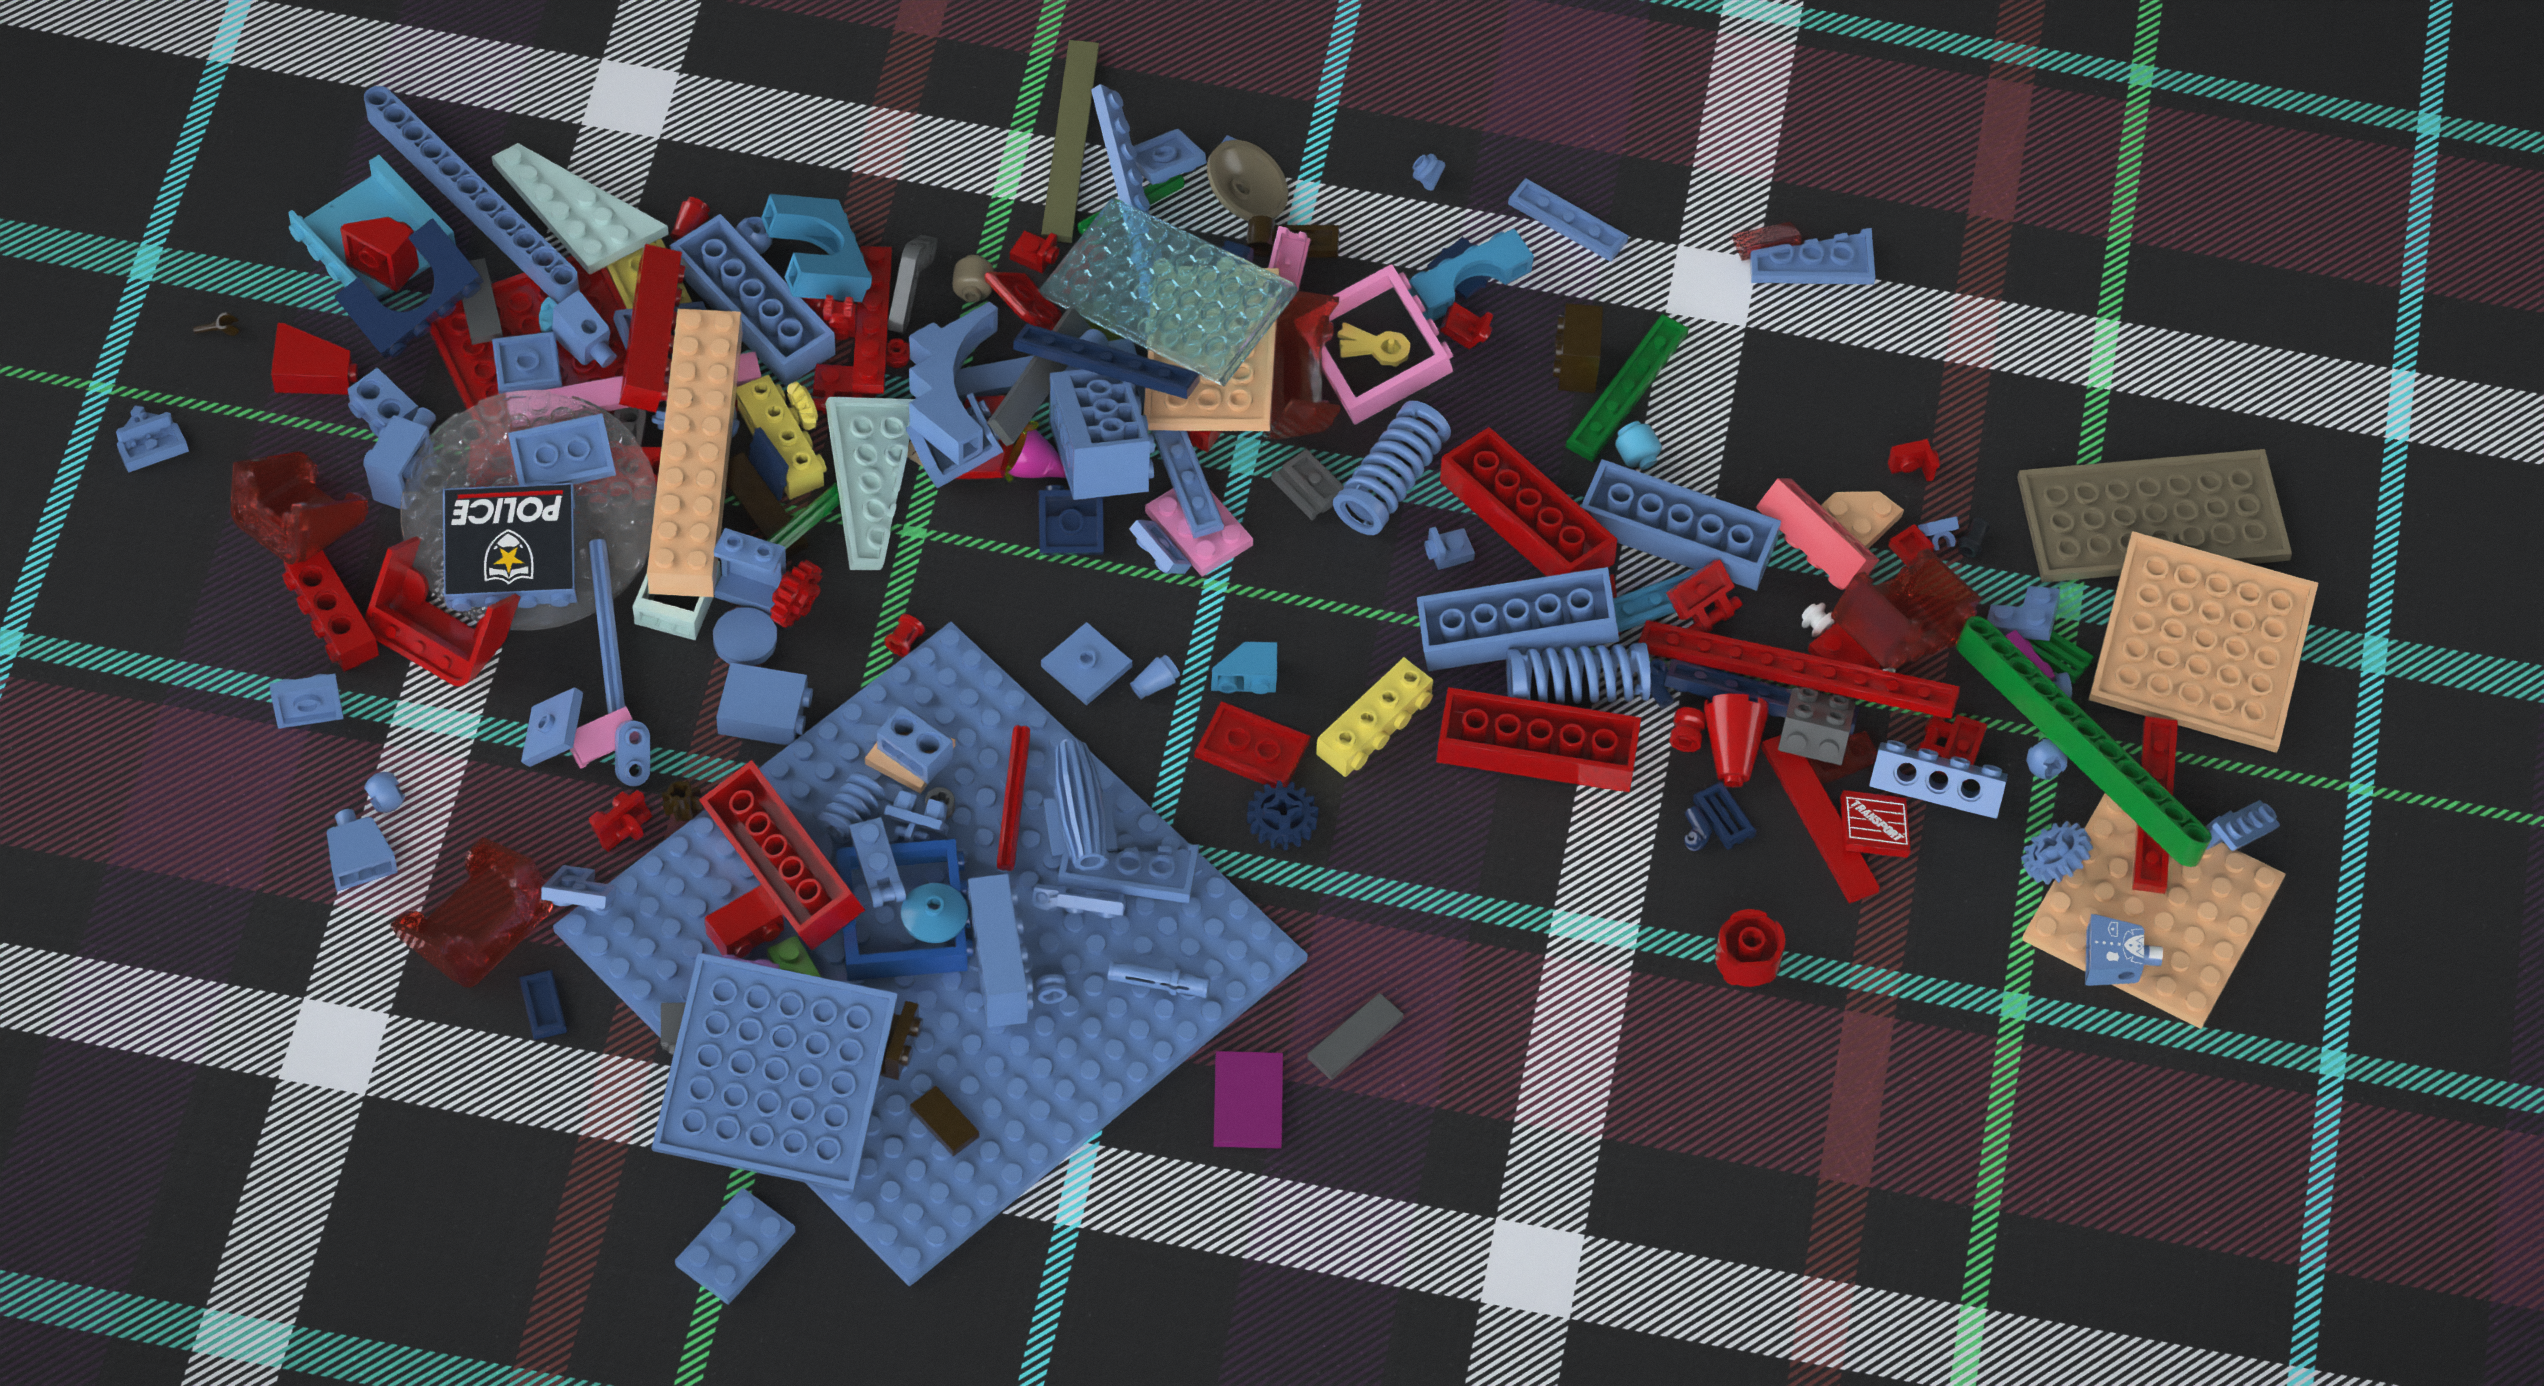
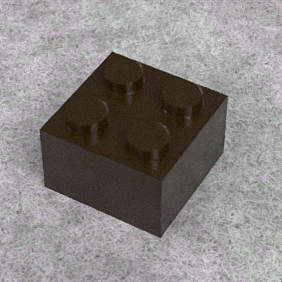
(1578, 348)

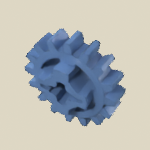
(2057, 852)

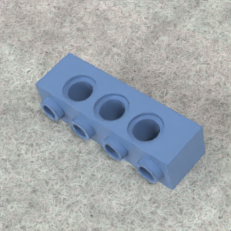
(1920, 785)

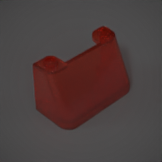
(285, 511)
(481, 917)

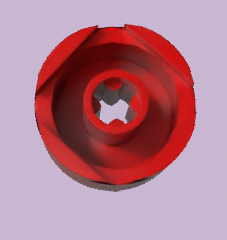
(1749, 948)

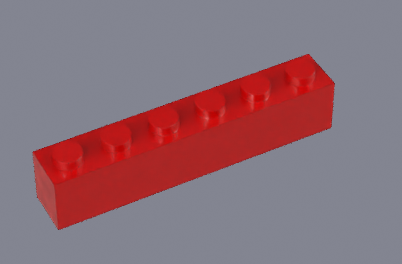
(651, 328)

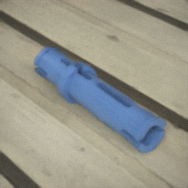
(1167, 980)

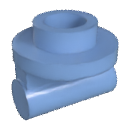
(1428, 170)

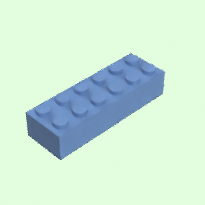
(737, 279)
(1681, 523)
(1518, 615)

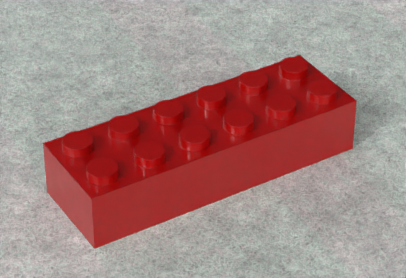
(1526, 507)
(1538, 739)
(782, 855)

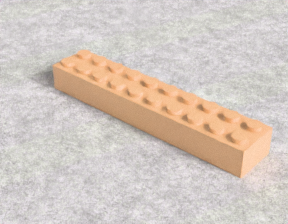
(695, 453)

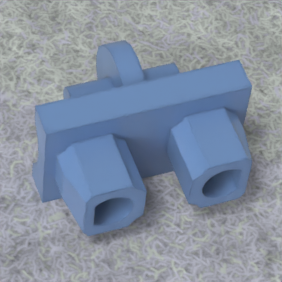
(904, 812)

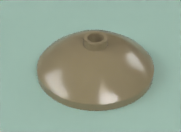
(1247, 180)

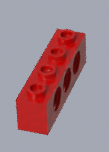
(347, 648)

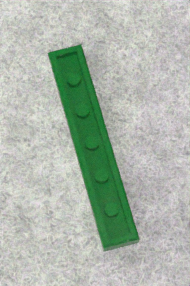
(1627, 388)

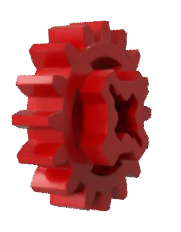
(796, 593)

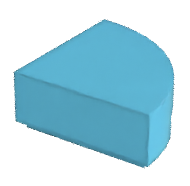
(546, 315)

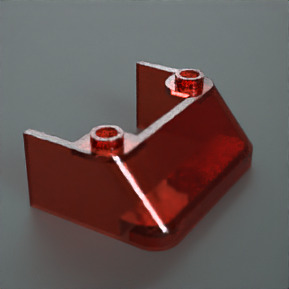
(1297, 378)

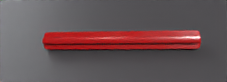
(1013, 798)

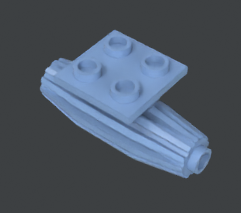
(1081, 813)

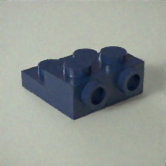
(1069, 524)

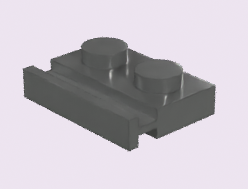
(1307, 484)

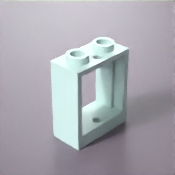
(668, 617)

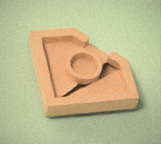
(1864, 514)

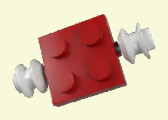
(1834, 641)

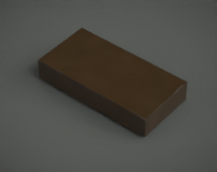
(944, 1121)

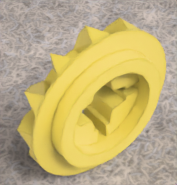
(803, 405)

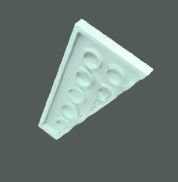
(582, 216)
(869, 467)

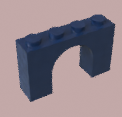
(393, 329)

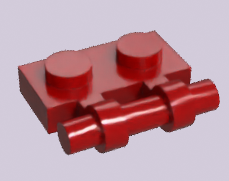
(833, 382)
(1699, 591)
(1963, 737)

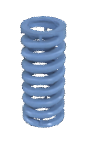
(1400, 429)
(1634, 660)

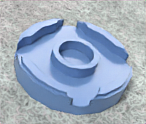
(745, 636)

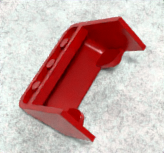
(424, 632)

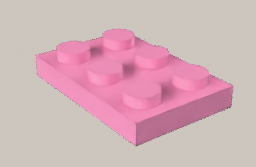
(1205, 551)

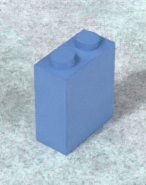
(763, 704)

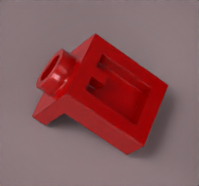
(1035, 251)
(1912, 456)

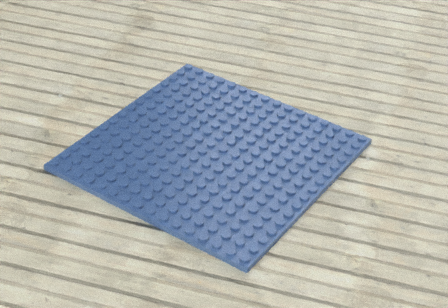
(1024, 1086)

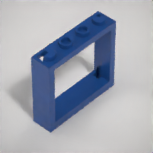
(913, 961)

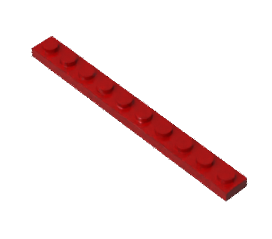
(1800, 669)

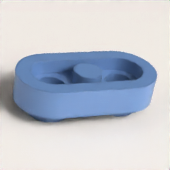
(632, 753)

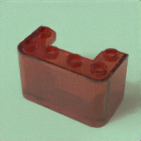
(1907, 614)

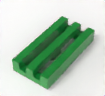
(2063, 650)

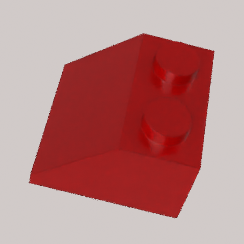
(381, 250)

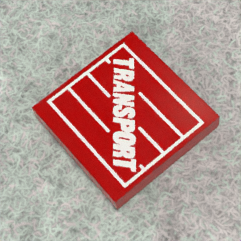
(1875, 824)

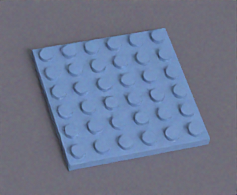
(775, 1072)

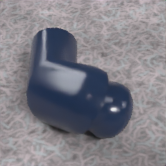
(1658, 674)
(1700, 829)

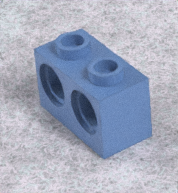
(386, 401)
(910, 748)

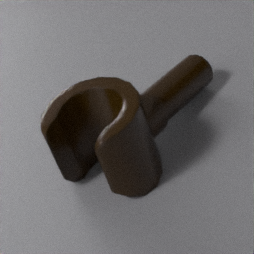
(222, 323)

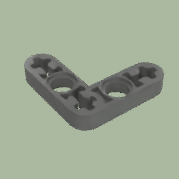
(915, 257)

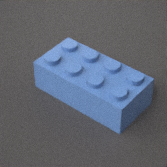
(999, 950)

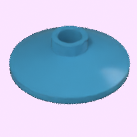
(937, 924)

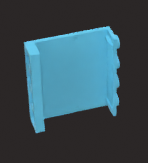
(375, 197)

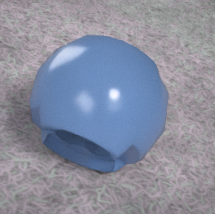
(754, 233)
(2046, 760)
(384, 792)

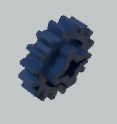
(1282, 815)

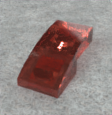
(1858, 755)

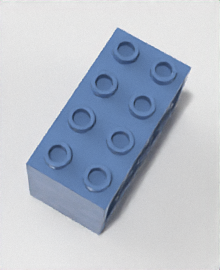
(1100, 434)

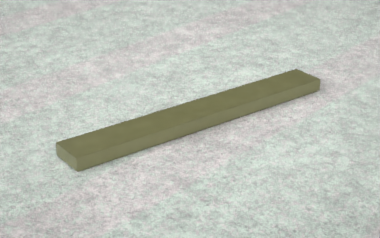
(1070, 140)

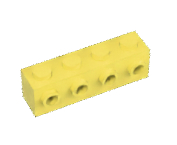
(764, 406)
(1375, 717)

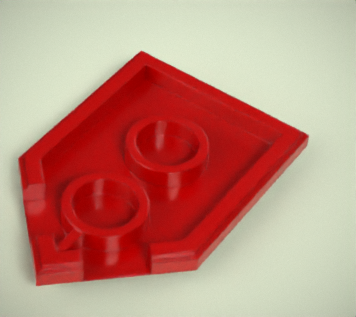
(1024, 298)

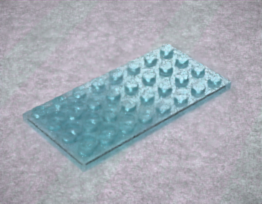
(1169, 291)

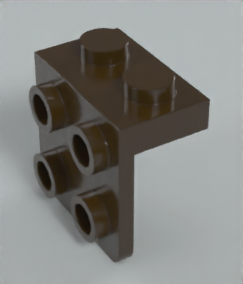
(900, 1039)

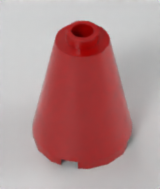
(1735, 735)

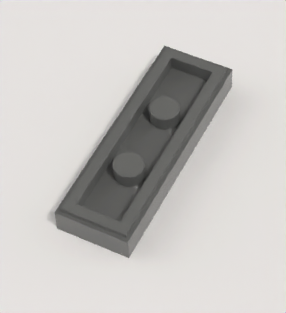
(481, 309)
(1355, 1036)

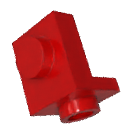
(1465, 326)

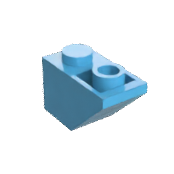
(1247, 669)

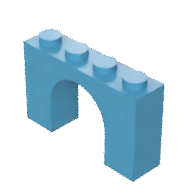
(827, 226)

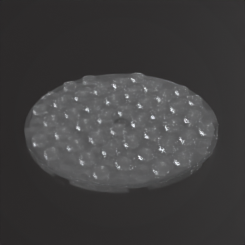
(476, 452)

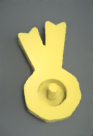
(1387, 348)

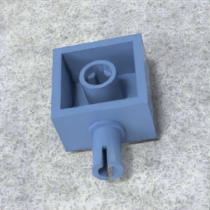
(393, 454)

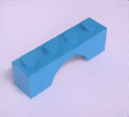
(1501, 258)

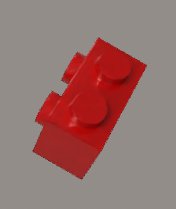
(745, 923)

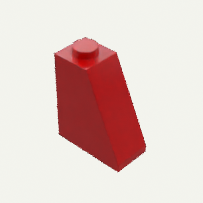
(310, 364)

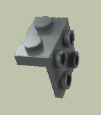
(1817, 725)

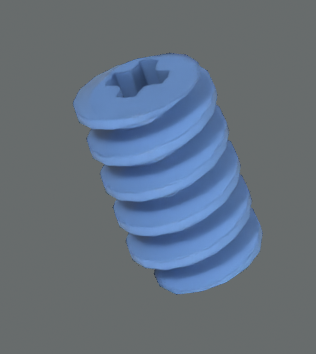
(850, 806)

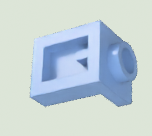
(1449, 548)

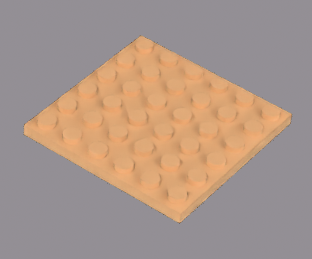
(2204, 641)
(2198, 921)

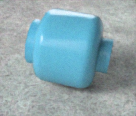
(1638, 445)

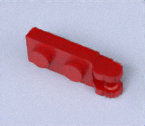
(840, 317)

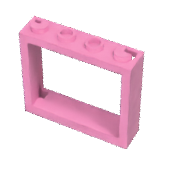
(1405, 383)

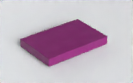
(1248, 1099)

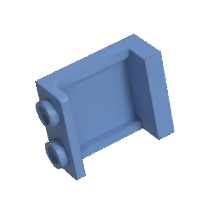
(943, 469)
(749, 570)

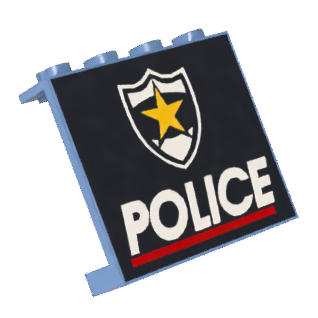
(509, 544)

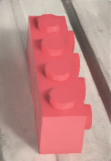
(1816, 533)

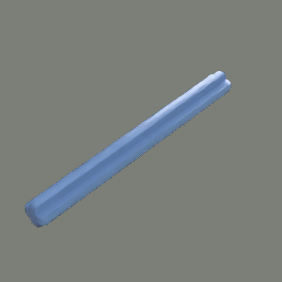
(606, 625)

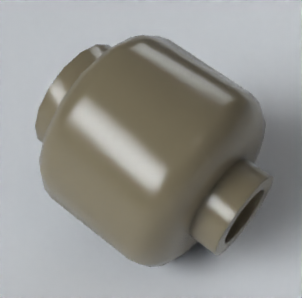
(970, 280)

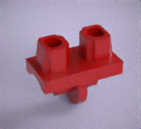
(622, 820)

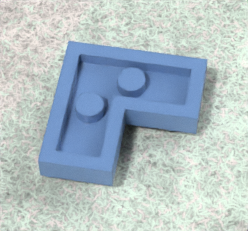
(2032, 620)
(578, 887)

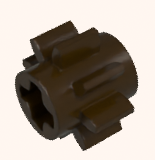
(682, 801)

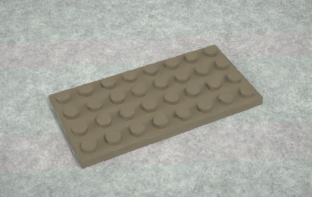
(2205, 501)

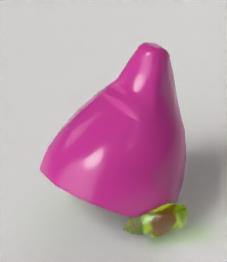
(1033, 456)

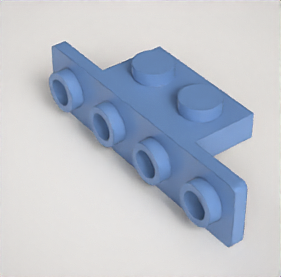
(2242, 826)

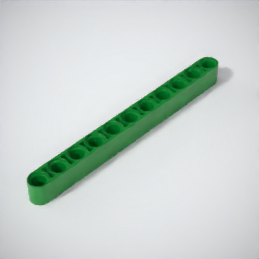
(2084, 742)

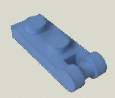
(876, 861)

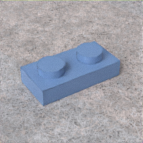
(1158, 544)

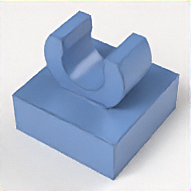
(1940, 529)

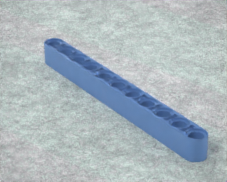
(471, 194)

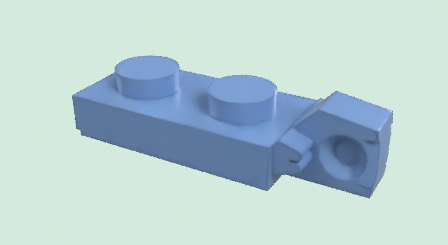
(1079, 899)

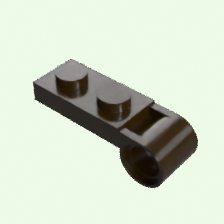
(1263, 231)

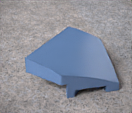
(149, 439)

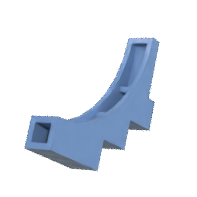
(938, 358)

